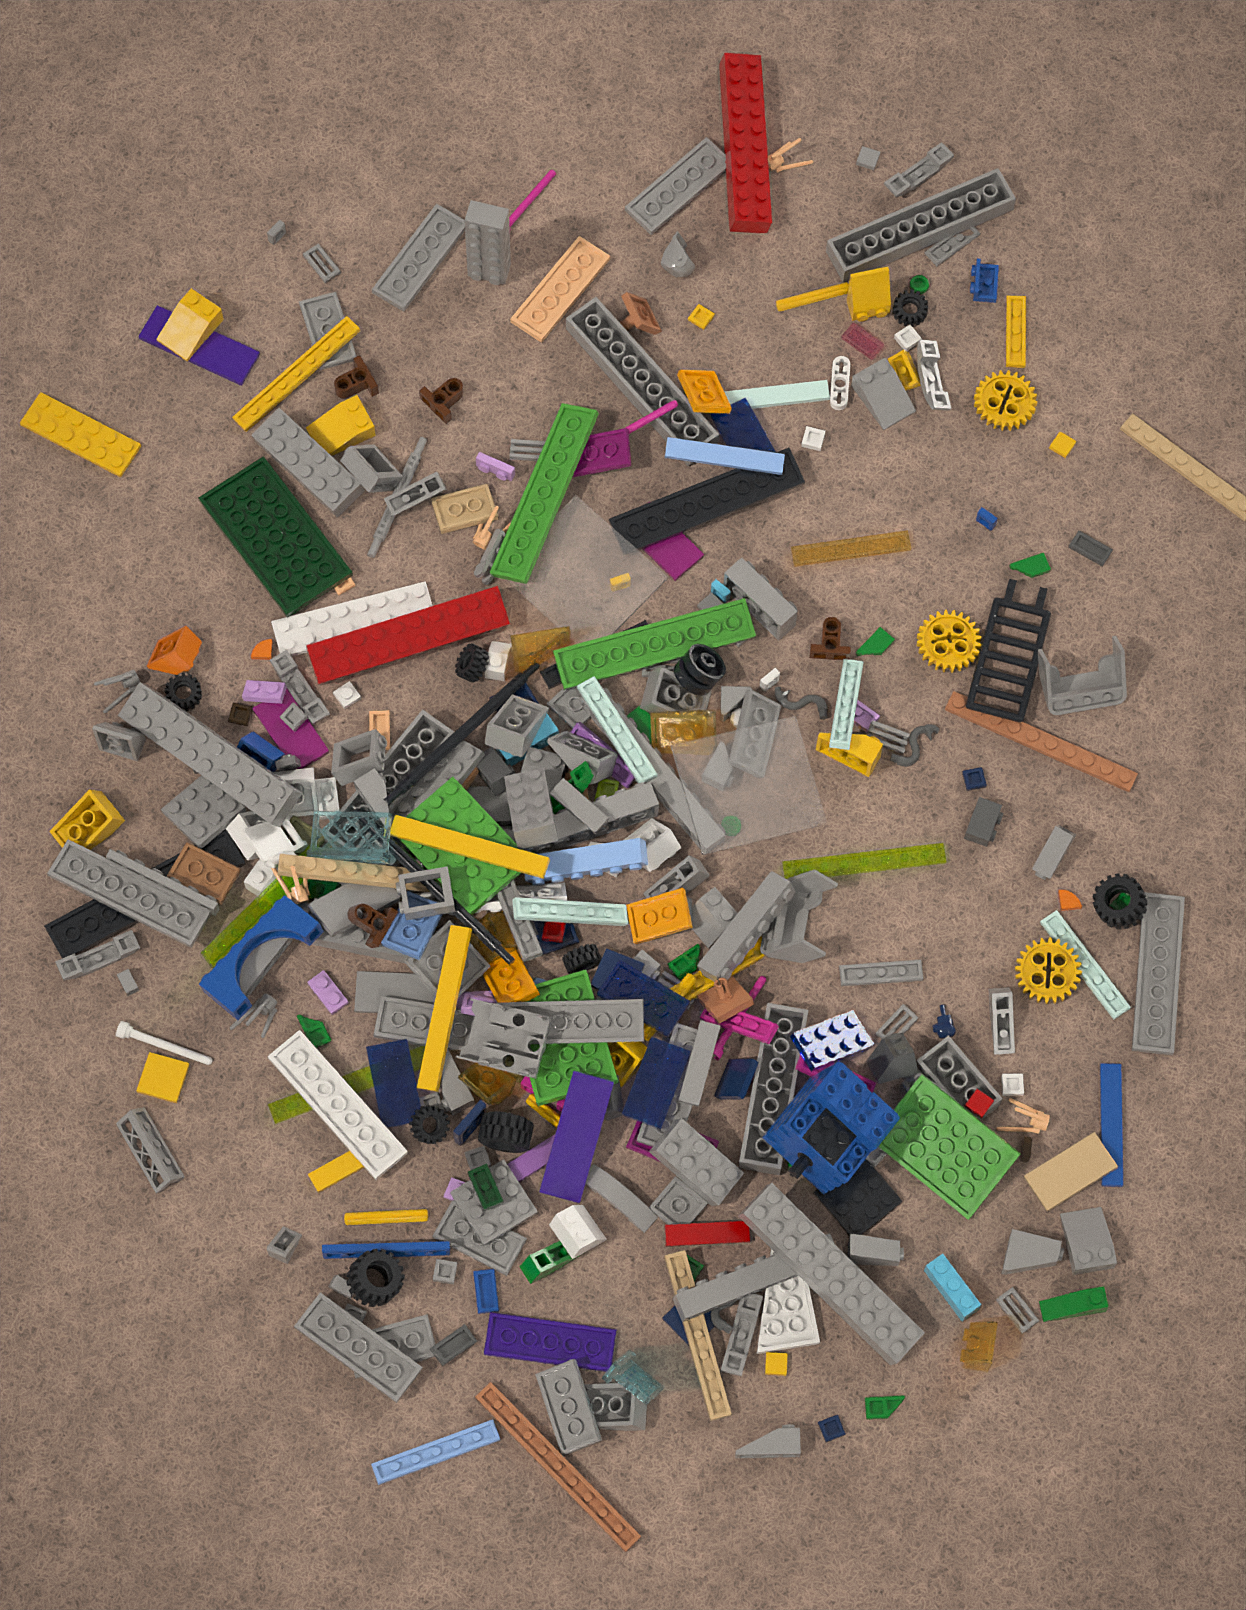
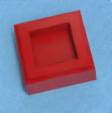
(553, 931)
(979, 1103)

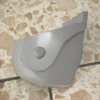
(675, 258)

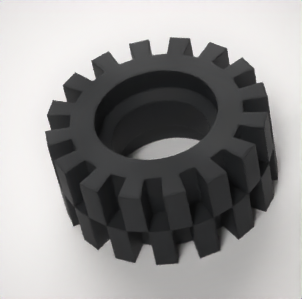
(905, 298)
(471, 662)
(188, 681)
(582, 958)
(441, 1124)

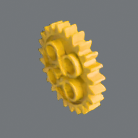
(988, 394)
(946, 624)
(1029, 969)

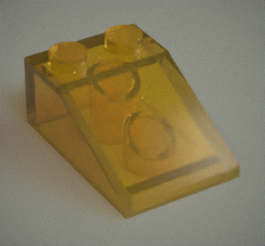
(537, 646)
(680, 727)

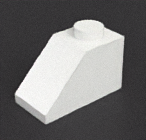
(498, 661)

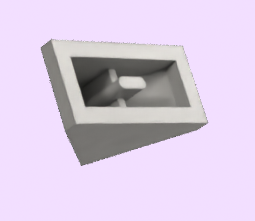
(731, 699)
(284, 1245)

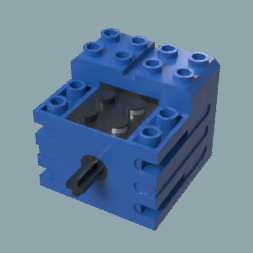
(830, 1127)

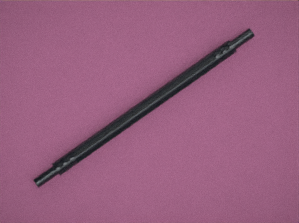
(461, 733)
(437, 890)

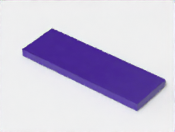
(216, 354)
(576, 1136)
(549, 1341)

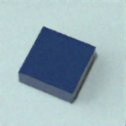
(974, 779)
(831, 1428)

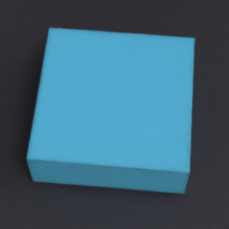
(720, 591)

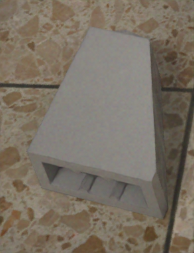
(1053, 852)
(874, 1251)
(1030, 1252)

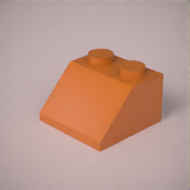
(175, 652)

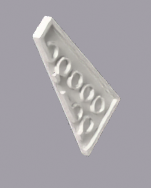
(787, 1317)

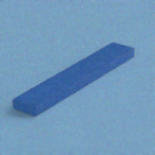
(1112, 1120)
(408, 1249)

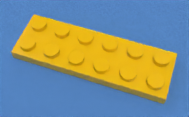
(80, 434)

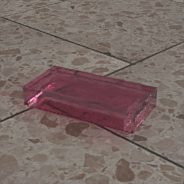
(862, 341)

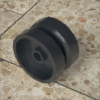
(699, 669)

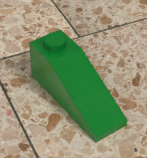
(545, 1262)
(1074, 1304)

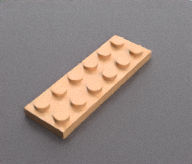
(560, 289)

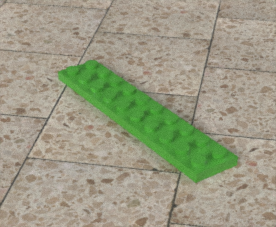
(544, 493)
(653, 643)

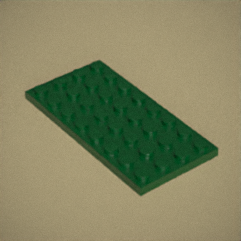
(275, 536)

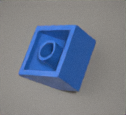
(260, 750)

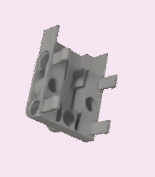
(498, 1036)

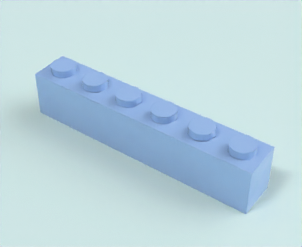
(593, 861)

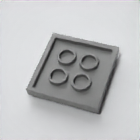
(202, 811)
(430, 965)
(498, 1220)

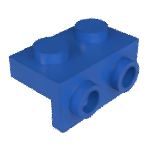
(985, 282)

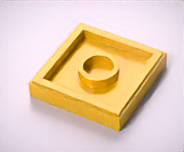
(162, 1077)

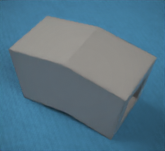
(127, 982)
(340, 1286)

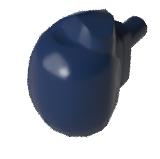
(944, 1025)

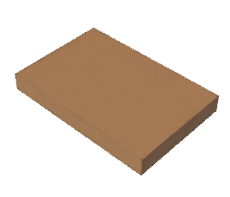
(204, 872)

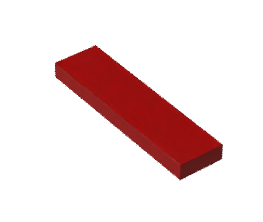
(706, 1233)

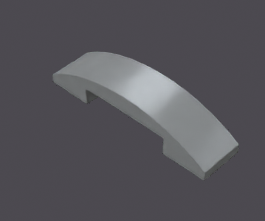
(919, 172)
(929, 375)
(298, 687)
(99, 957)
(620, 1198)
(741, 1334)

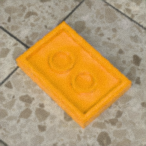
(704, 391)
(659, 916)
(510, 982)

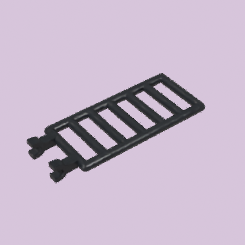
(985, 653)

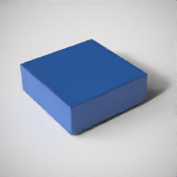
(986, 519)

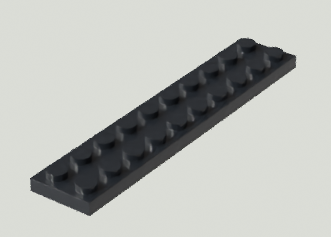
(704, 503)
(97, 922)

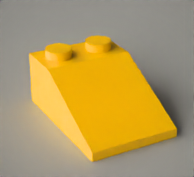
(869, 294)
(190, 324)
(342, 426)
(861, 756)
(88, 821)

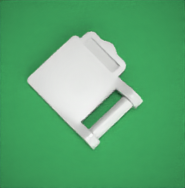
(271, 841)

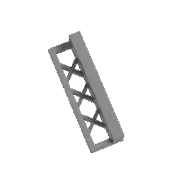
(153, 1146)

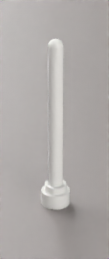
(126, 1031)

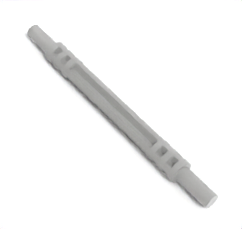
(387, 518)

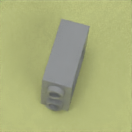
(371, 468)
(348, 772)
(431, 909)

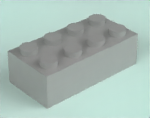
(763, 600)
(531, 808)
(956, 1074)
(696, 1162)

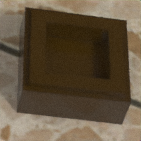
(240, 714)
(1026, 1149)

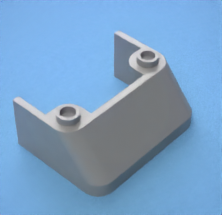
(1088, 689)
(786, 932)

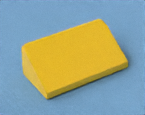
(905, 369)

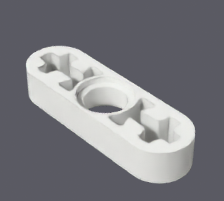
(838, 376)

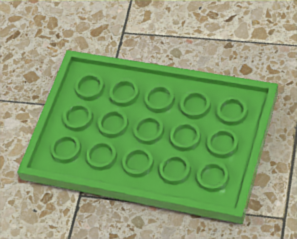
(456, 810)
(561, 1059)
(947, 1147)

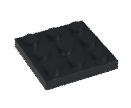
(860, 1200)

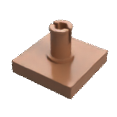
(640, 314)
(725, 999)

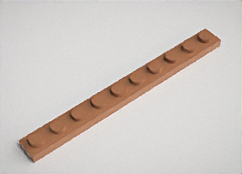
(1046, 744)
(558, 1467)

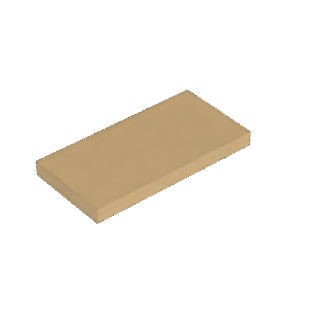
(1070, 1172)

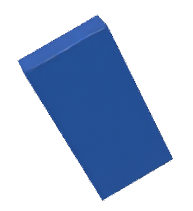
(486, 1291)

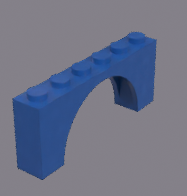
(282, 921)

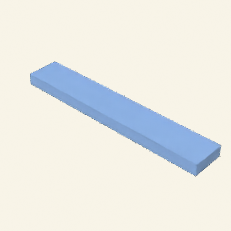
(724, 456)
(435, 1452)

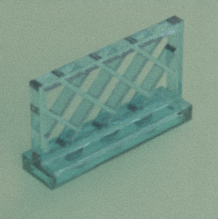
(352, 854)
(633, 1378)

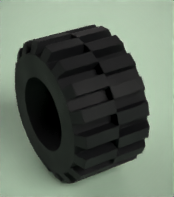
(1115, 886)
(505, 1132)
(386, 1266)

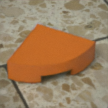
(263, 650)
(1068, 900)

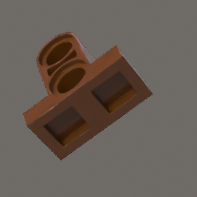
(353, 385)
(443, 393)
(820, 651)
(367, 922)

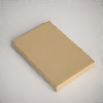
(463, 508)

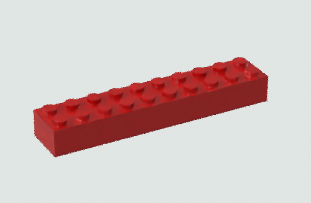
(745, 143)
(407, 635)

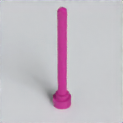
(530, 198)
(652, 416)
(718, 1050)

